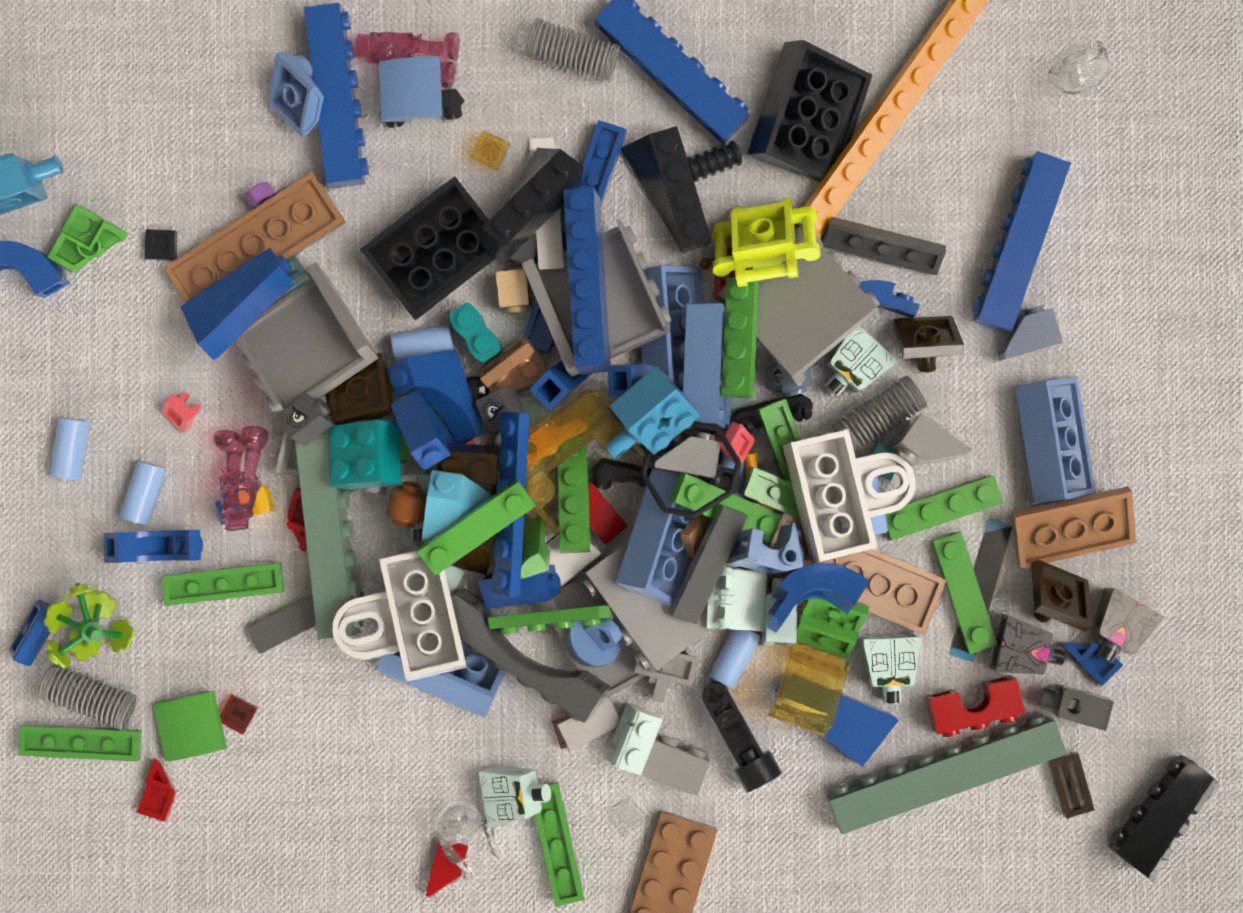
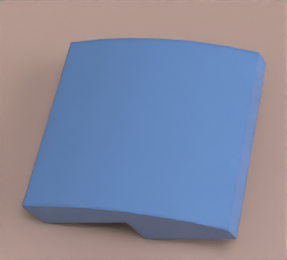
(410, 88)

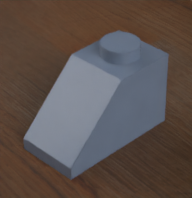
(1031, 333)

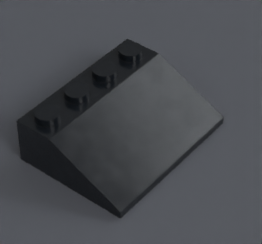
(809, 110)
(431, 248)

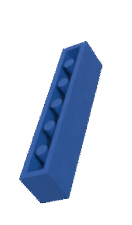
(671, 69)
(333, 75)
(1020, 242)
(587, 280)

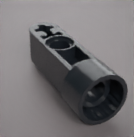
(754, 765)

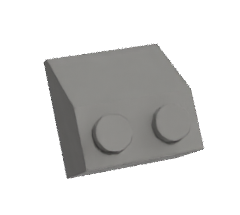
(926, 443)
(694, 457)

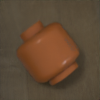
(407, 504)

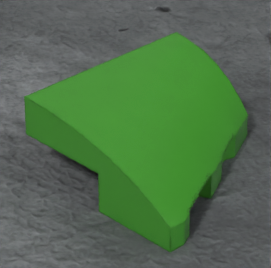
(83, 238)
(535, 551)

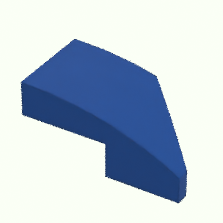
(1086, 657)

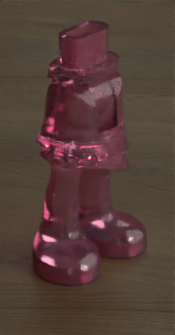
(394, 45)
(238, 487)

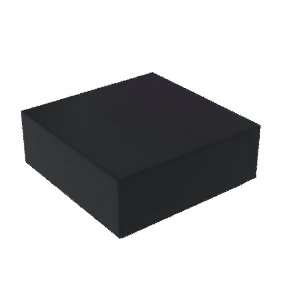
(161, 245)

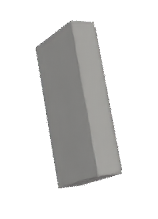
(578, 733)

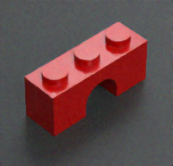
(1000, 702)

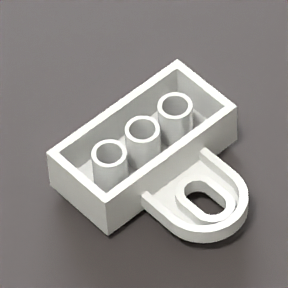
(838, 495)
(412, 619)

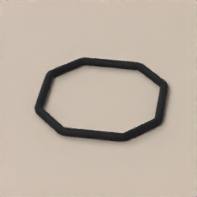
(701, 510)

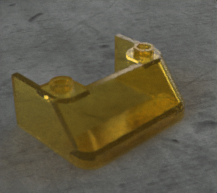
(561, 436)

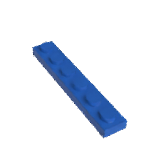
(513, 466)

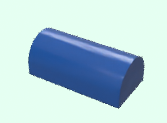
(31, 635)

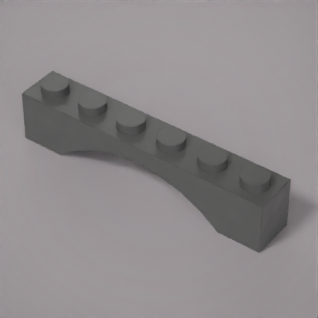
(574, 691)

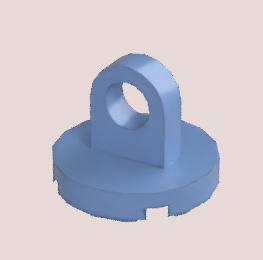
(594, 644)

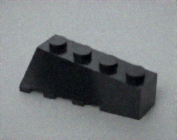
(668, 181)
(532, 201)
(1163, 816)

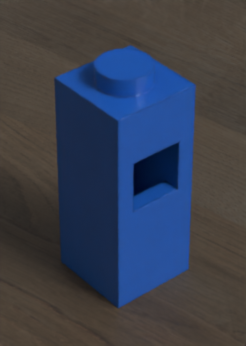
(533, 589)

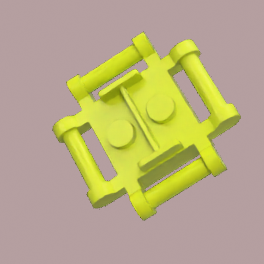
(763, 240)

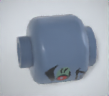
(785, 385)

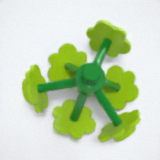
(89, 633)

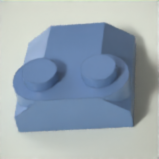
(295, 93)

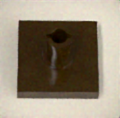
(928, 339)
(363, 394)
(1060, 596)

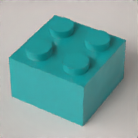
(364, 455)

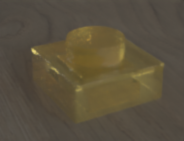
(490, 150)

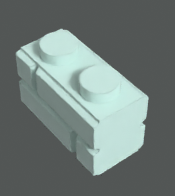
(633, 739)

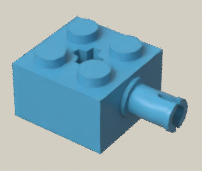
(22, 181)
(651, 414)

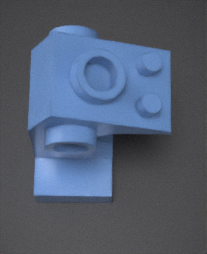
(753, 554)

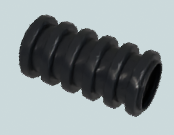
(715, 160)

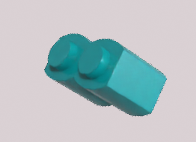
(472, 327)

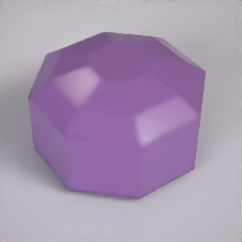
(259, 194)

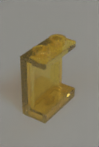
(810, 689)

